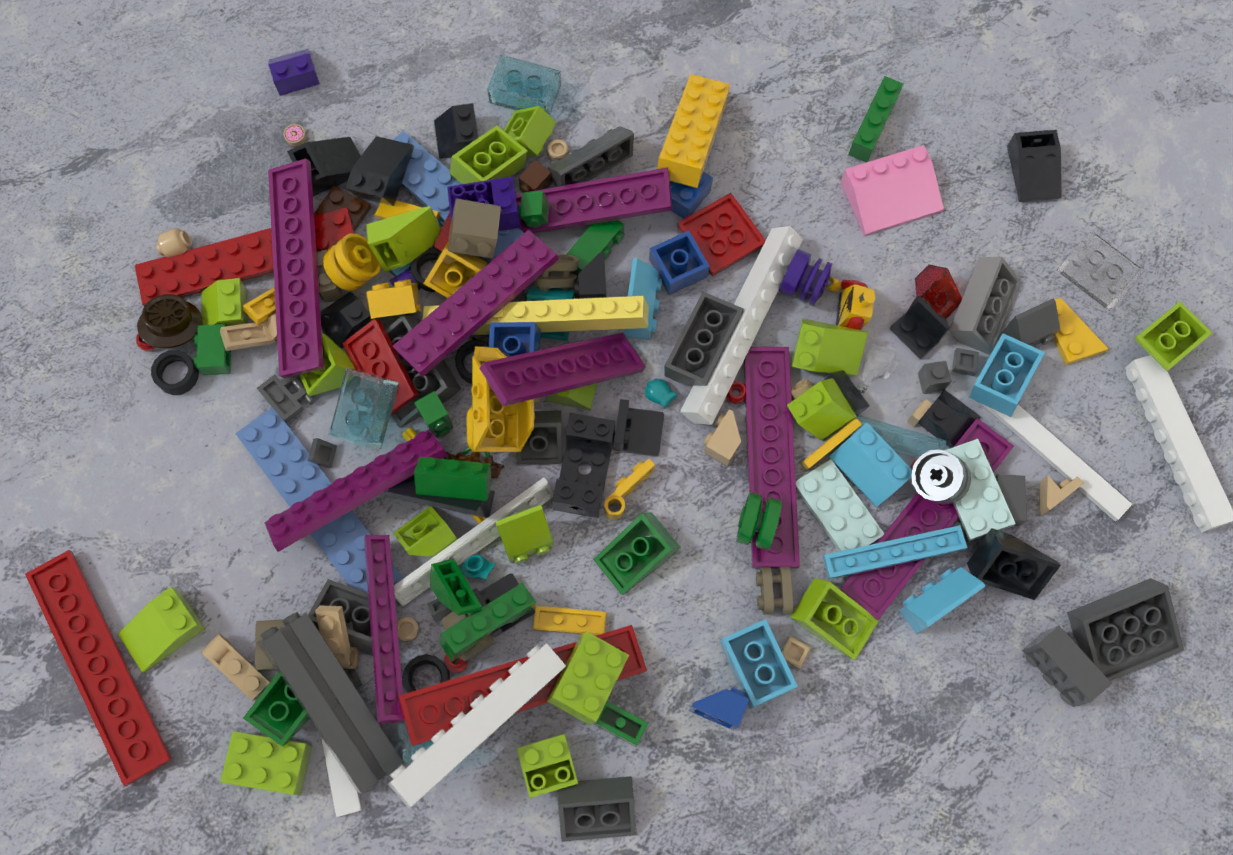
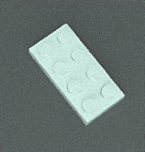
(984, 503)
(838, 508)

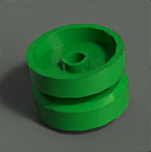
(756, 520)

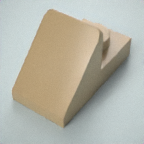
(1052, 494)

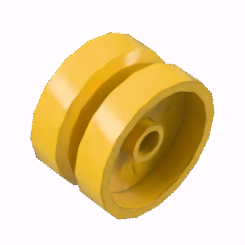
(351, 262)

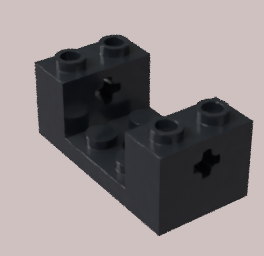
(590, 443)

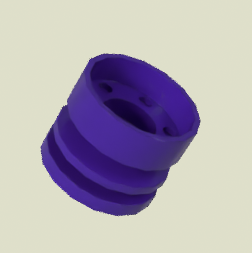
(806, 277)

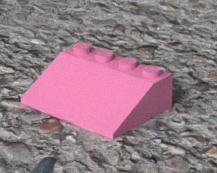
(893, 190)

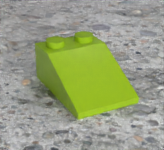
(1173, 336)
(828, 347)
(525, 534)
(834, 618)
(160, 629)

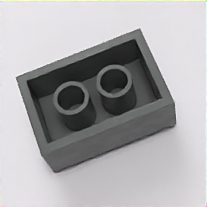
(1066, 667)

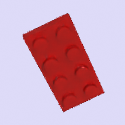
(374, 353)

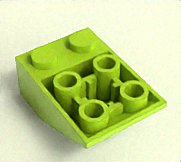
(403, 237)

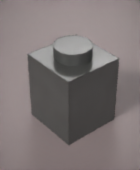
(934, 377)

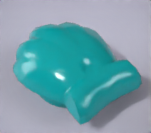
(659, 392)
(477, 567)

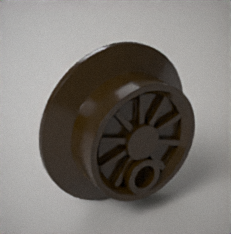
(168, 321)

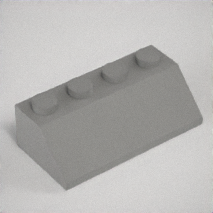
(985, 304)

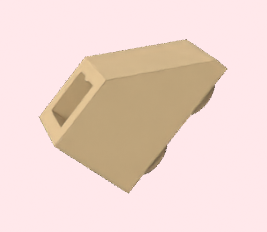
(725, 440)

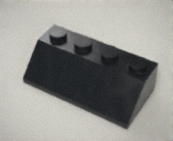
(407, 491)

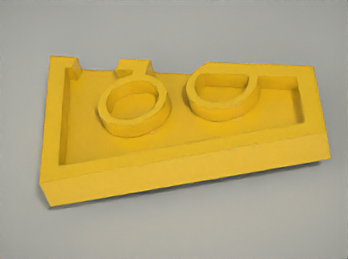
(1075, 338)

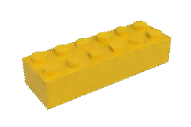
(694, 129)

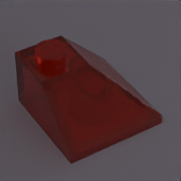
(939, 289)

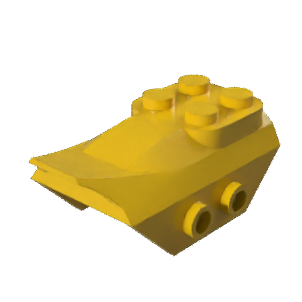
(488, 422)

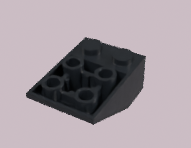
(329, 160)
(1036, 165)

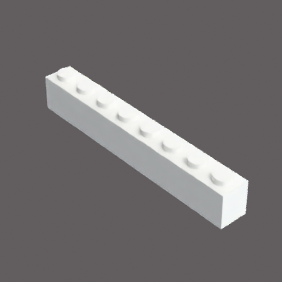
(1180, 444)
(475, 726)

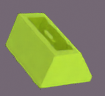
(547, 766)

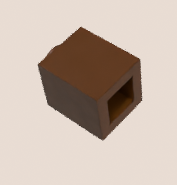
(535, 178)

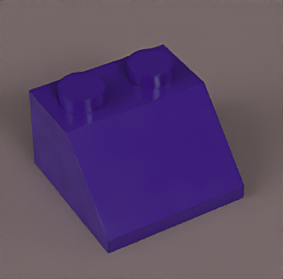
(293, 72)

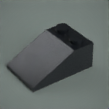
(380, 170)
(1011, 565)

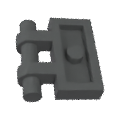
(280, 398)

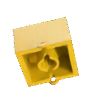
(393, 300)

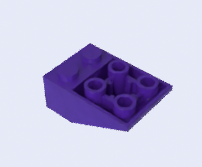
(493, 192)

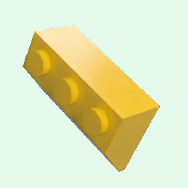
(453, 271)

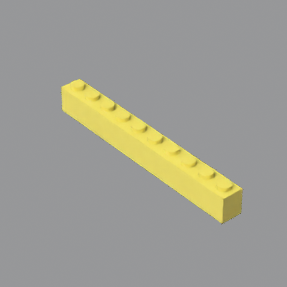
(572, 314)

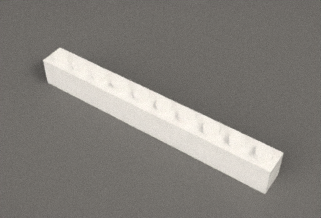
(756, 298)

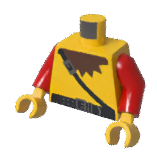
(854, 303)

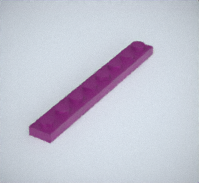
(383, 628)

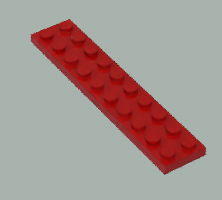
(228, 259)
(98, 668)
(435, 706)

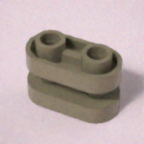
(559, 274)
(766, 601)

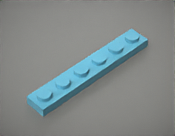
(894, 552)

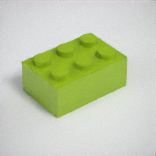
(488, 158)
(588, 678)
(265, 764)

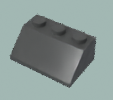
(355, 610)
(597, 809)

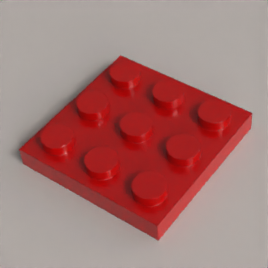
(723, 233)

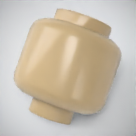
(173, 242)

